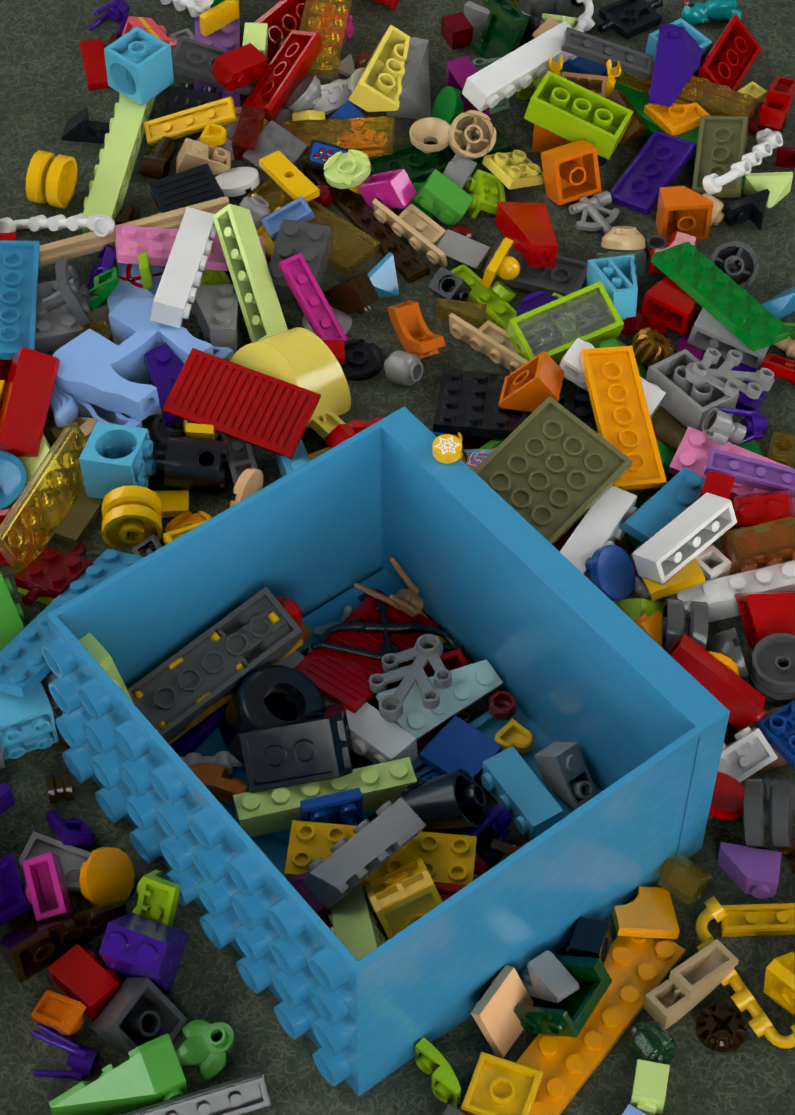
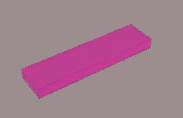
(311, 298)

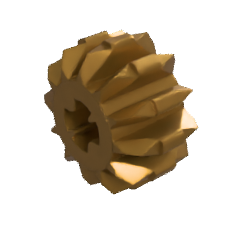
(651, 347)

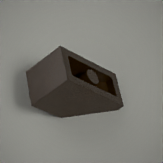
(353, 295)

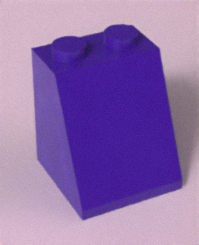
(143, 948)

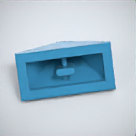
(384, 277)
(781, 304)

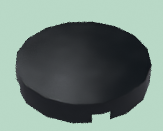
(363, 365)

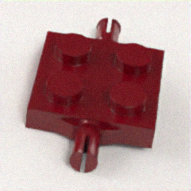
(52, 573)

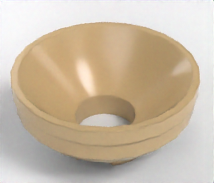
(429, 130)
(623, 239)

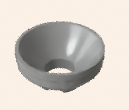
(305, 95)

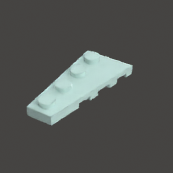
(468, 686)

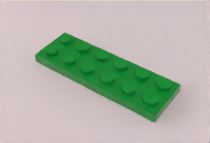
(721, 296)

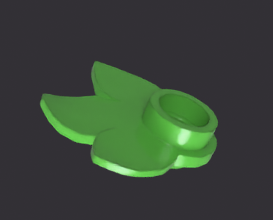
(202, 1049)

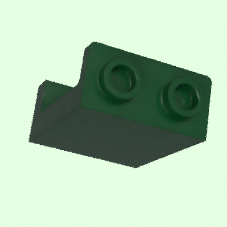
(502, 30)
(571, 1013)

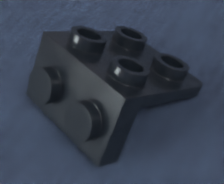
(186, 97)

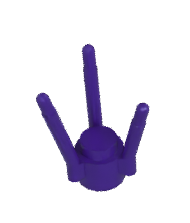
(116, 11)
(754, 421)
(494, 823)
(80, 1058)

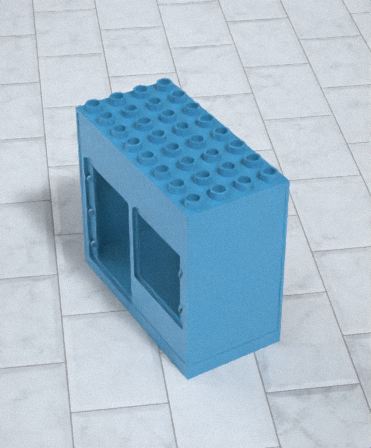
(498, 592)

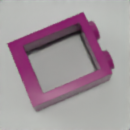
(456, 76)

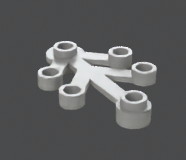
(699, 373)
(426, 649)

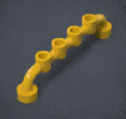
(743, 997)

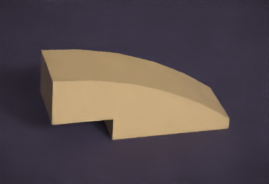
(689, 983)

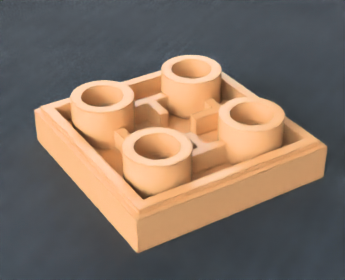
(496, 1013)

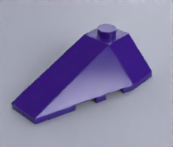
(674, 64)

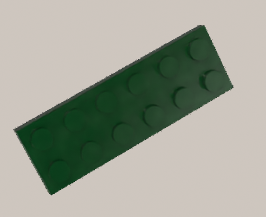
(420, 164)

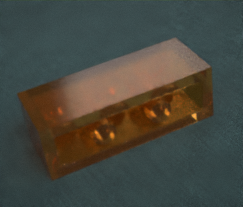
(760, 545)

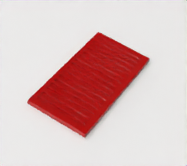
(242, 403)
(346, 675)

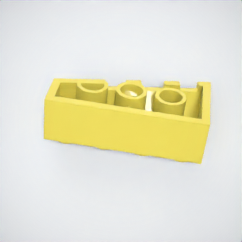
(382, 78)

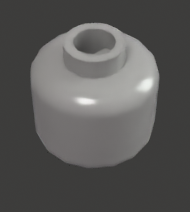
(258, 208)
(403, 368)

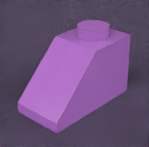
(751, 868)

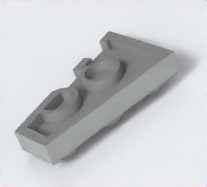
(70, 857)

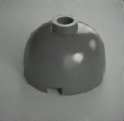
(737, 261)
(727, 643)

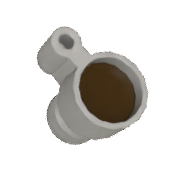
(722, 429)

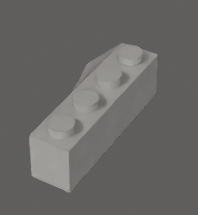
(415, 94)
(363, 853)

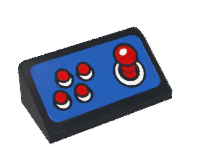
(320, 152)

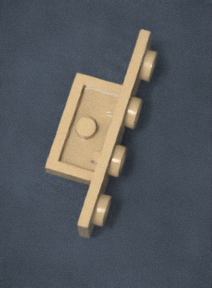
(417, 228)
(489, 340)

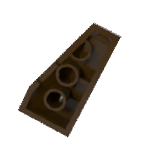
(44, 942)

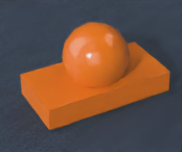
(59, 1013)

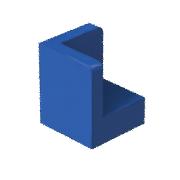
(347, 111)

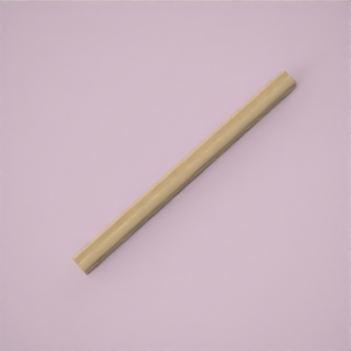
(92, 243)

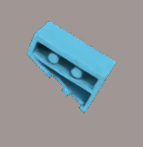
(618, 280)

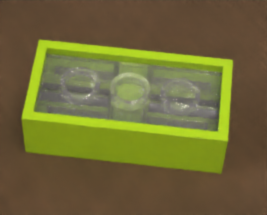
(557, 325)

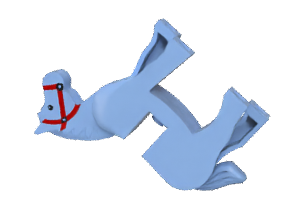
(111, 378)

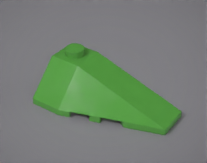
(141, 1081)

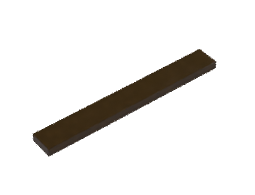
(363, 218)

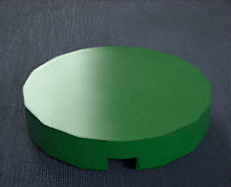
(448, 104)

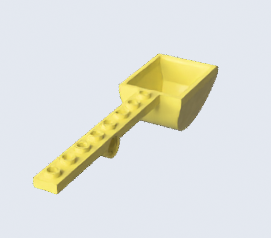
(306, 362)

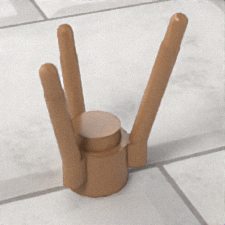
(405, 599)

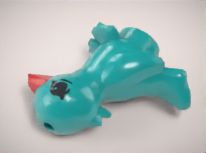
(715, 10)

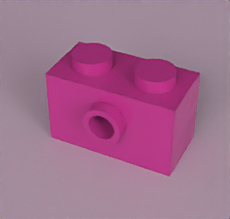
(390, 188)
(47, 887)

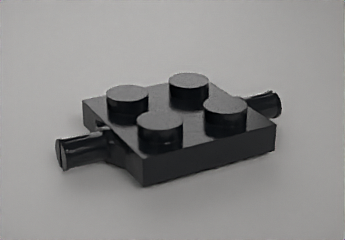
(630, 17)

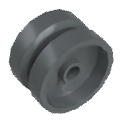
(675, 624)
(774, 668)
(766, 812)

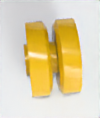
(51, 179)
(130, 516)

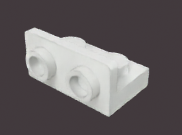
(333, 96)
(746, 754)

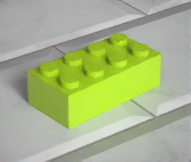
(578, 114)

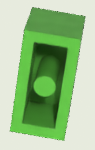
(443, 198)

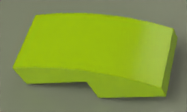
(444, 1081)

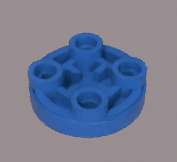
(612, 571)

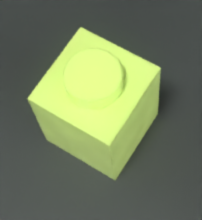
(650, 1086)

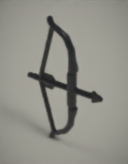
(382, 627)

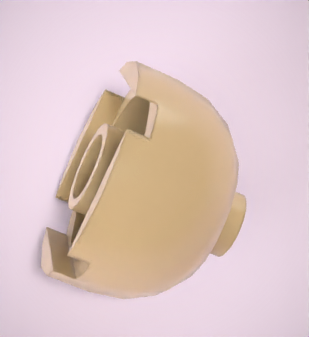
(471, 134)

